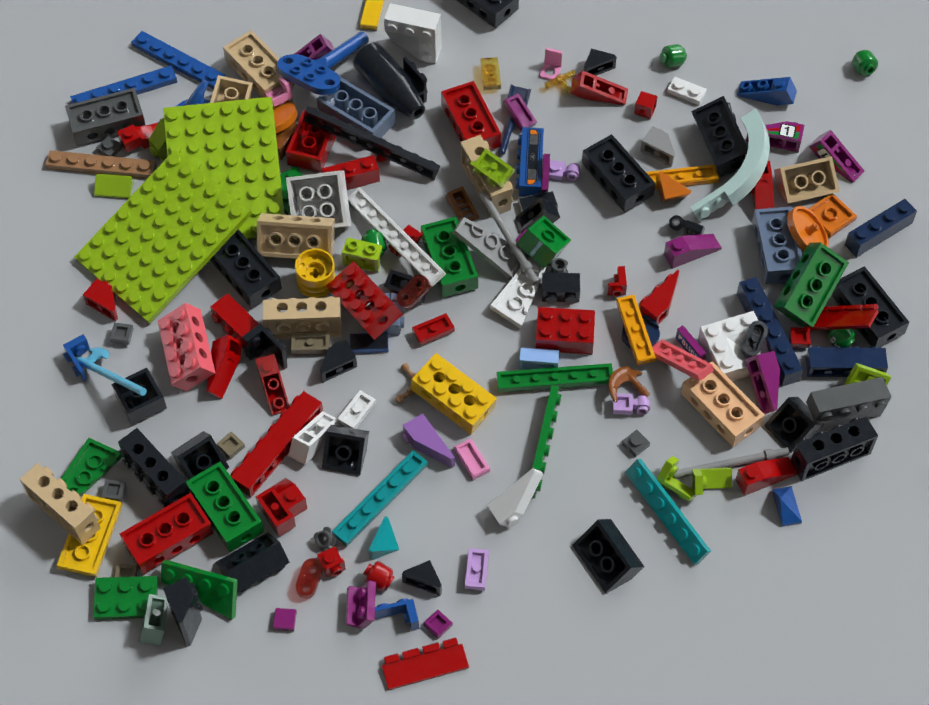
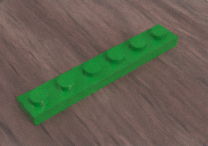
(558, 376)
(546, 432)

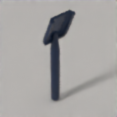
(525, 94)

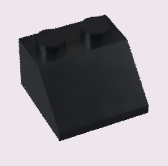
(792, 423)
(345, 449)
(198, 455)

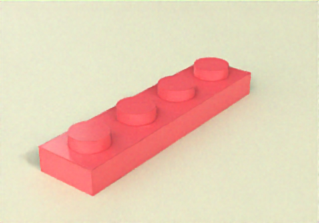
(682, 360)

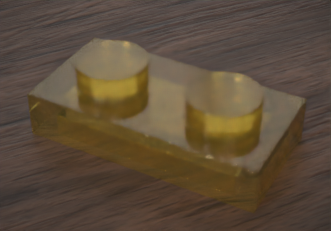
(490, 73)

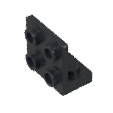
(262, 339)

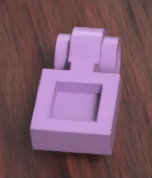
(558, 170)
(626, 404)

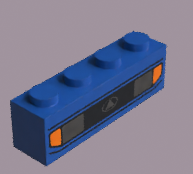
(531, 161)

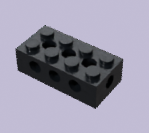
(492, 10)
(721, 135)
(618, 173)
(246, 270)
(863, 289)
(834, 448)
(152, 468)

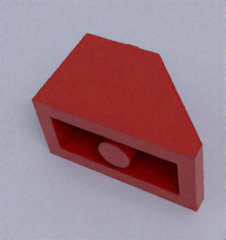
(101, 298)
(291, 496)

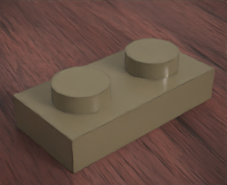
(310, 343)

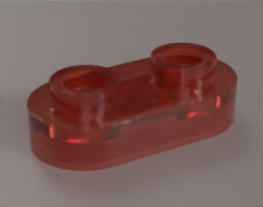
(415, 293)
(309, 579)

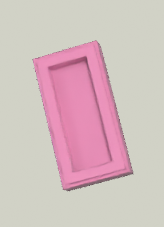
(471, 459)

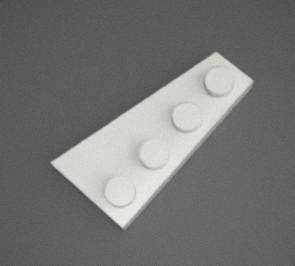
(518, 295)

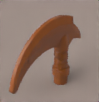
(622, 375)

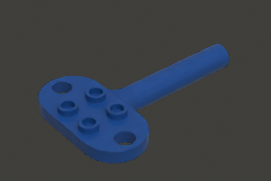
(316, 74)

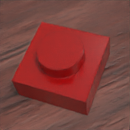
(800, 337)

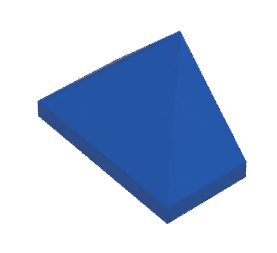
(786, 506)

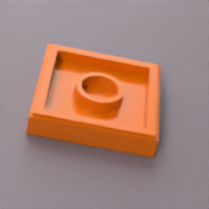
(833, 214)

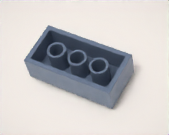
(358, 109)

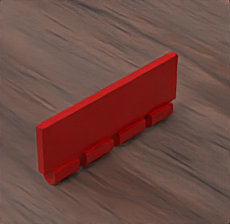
(846, 317)
(422, 667)

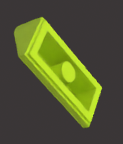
(113, 186)

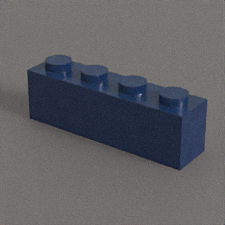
(880, 228)
(840, 361)

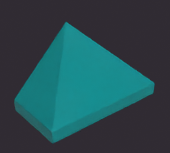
(384, 541)

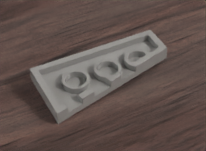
(488, 246)

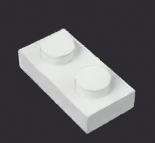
(686, 91)
(357, 410)

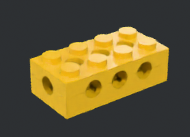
(439, 380)

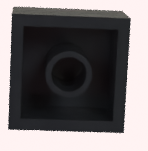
(138, 406)

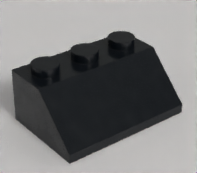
(607, 555)
(254, 561)
(185, 608)

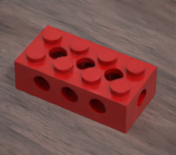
(470, 114)
(378, 314)
(166, 533)

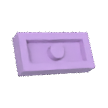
(476, 569)

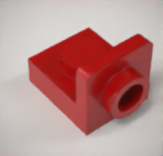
(620, 284)
(331, 562)

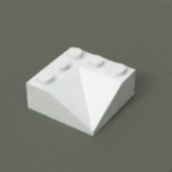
(415, 31)
(320, 196)
(723, 342)

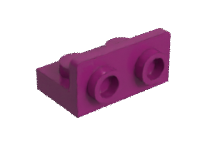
(360, 605)

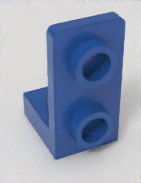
(74, 348)
(403, 606)

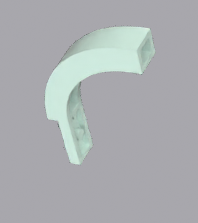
(747, 175)

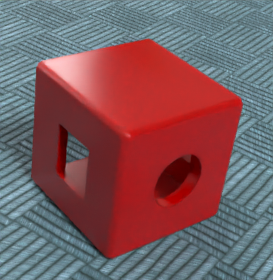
(645, 104)

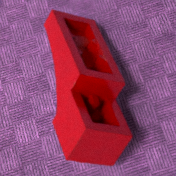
(136, 136)

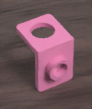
(553, 61)

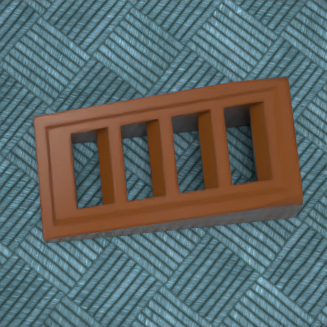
(460, 192)

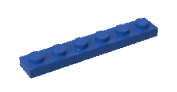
(176, 58)
(141, 83)

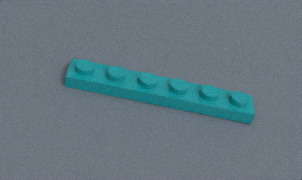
(380, 498)
(668, 511)

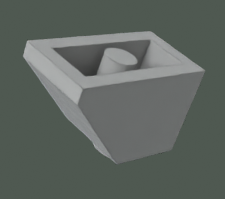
(658, 145)

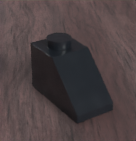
(534, 212)
(337, 361)

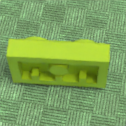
(363, 253)

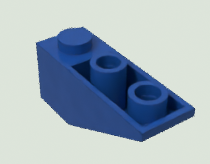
(771, 91)

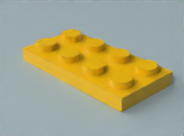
(87, 558)

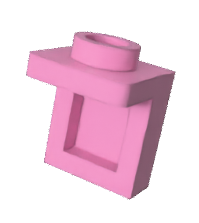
(281, 93)

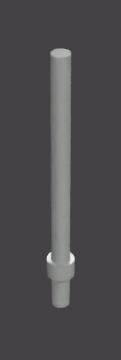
(526, 266)
(768, 454)

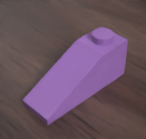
(426, 440)

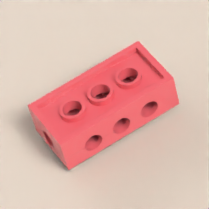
(186, 347)

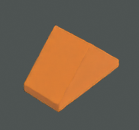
(669, 188)

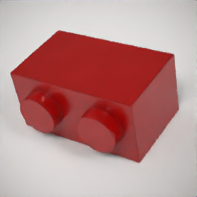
(275, 511)

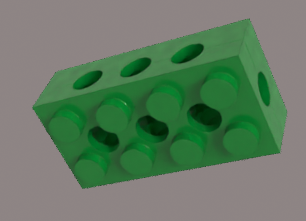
(451, 256)
(811, 284)
(225, 506)

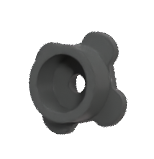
(559, 262)
(319, 538)

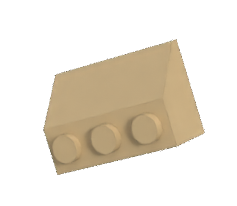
(807, 180)

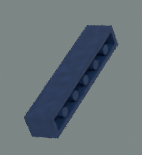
(754, 299)

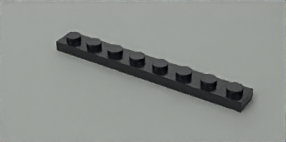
(371, 143)

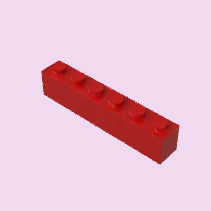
(276, 444)

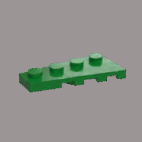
(213, 589)

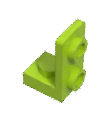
(710, 479)
(667, 480)

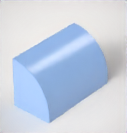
(538, 358)

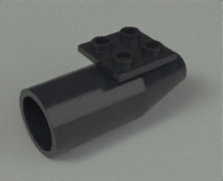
(398, 87)

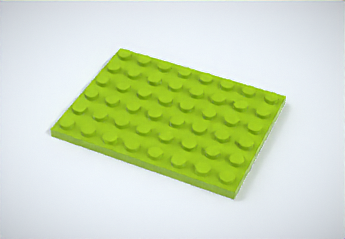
(234, 148)
(163, 235)

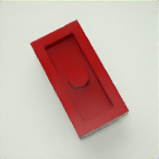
(433, 329)

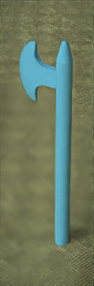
(98, 353)

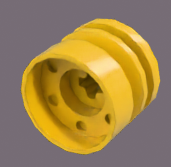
(313, 272)

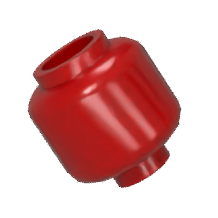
(380, 574)

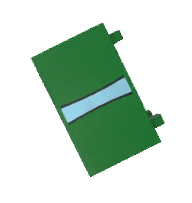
(543, 241)

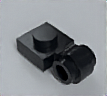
(691, 227)

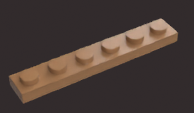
(100, 164)

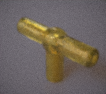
(561, 79)

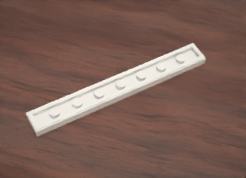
(395, 236)

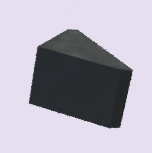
(599, 62)
(423, 577)

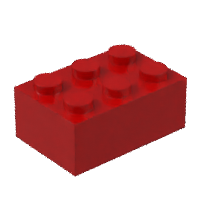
(309, 146)
(565, 330)

